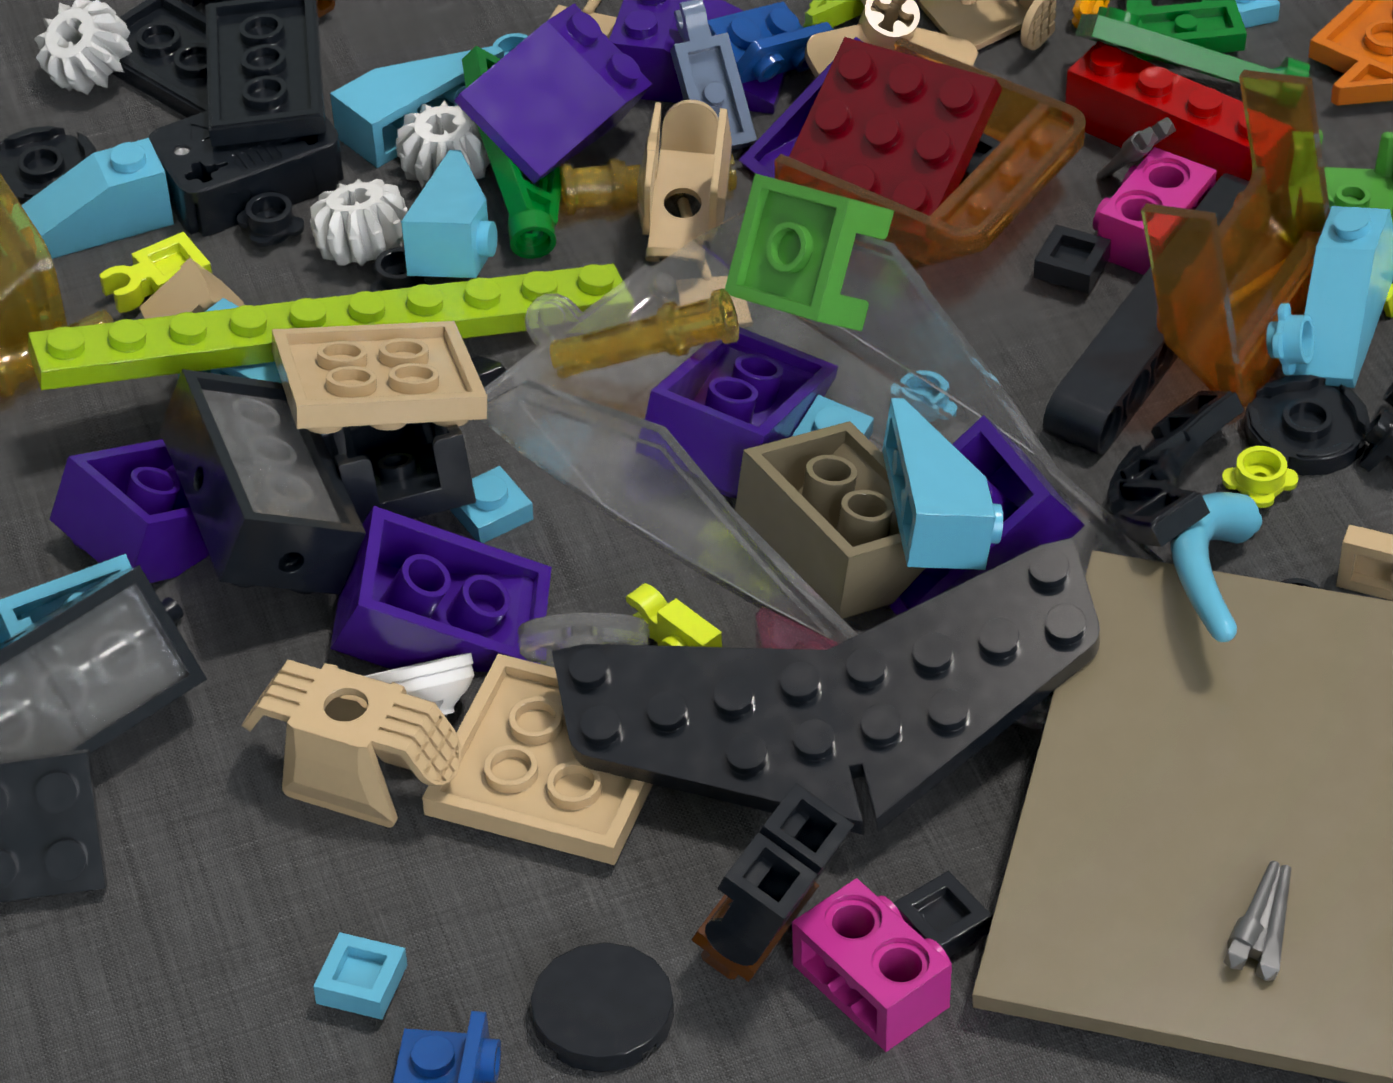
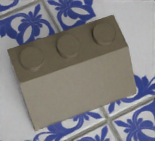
(828, 515)

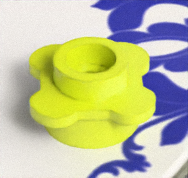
(1261, 475)

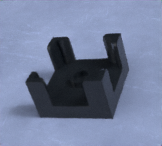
(407, 478)

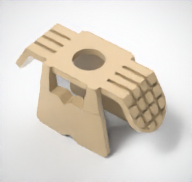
(991, 20)
(691, 161)
(340, 726)

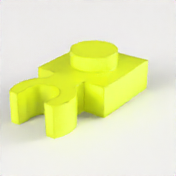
(149, 271)
(672, 622)

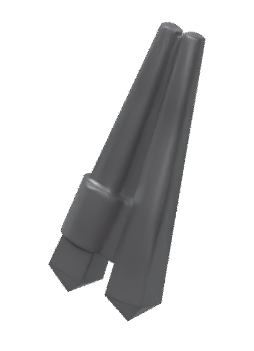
(1138, 146)
(1262, 928)

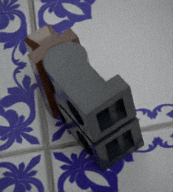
(771, 884)

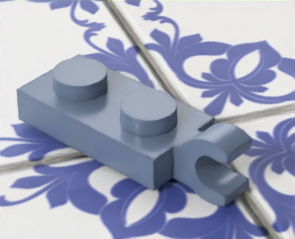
(710, 72)

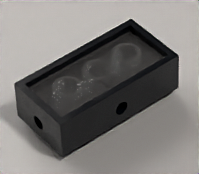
(260, 485)
(91, 669)

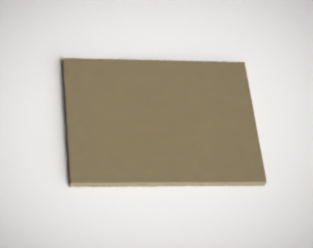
(1166, 798)

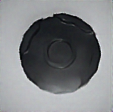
(39, 157)
(1308, 423)
(602, 1006)

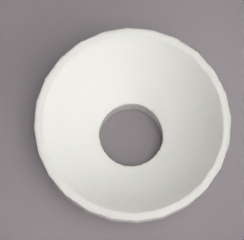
(434, 680)

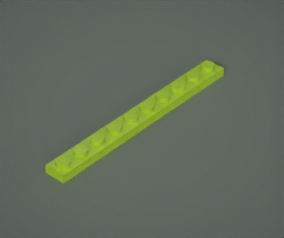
(244, 333)

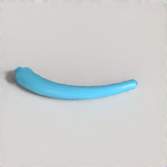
(1231, 519)

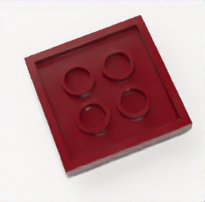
(896, 124)

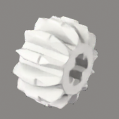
(83, 45)
(429, 137)
(358, 221)

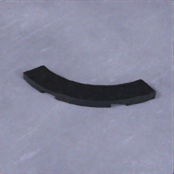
(1144, 484)

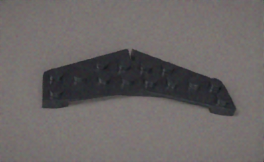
(882, 706)

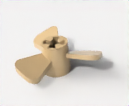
(882, 26)

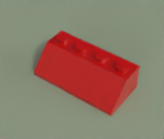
(1130, 94)

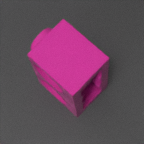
(1157, 180)
(872, 963)

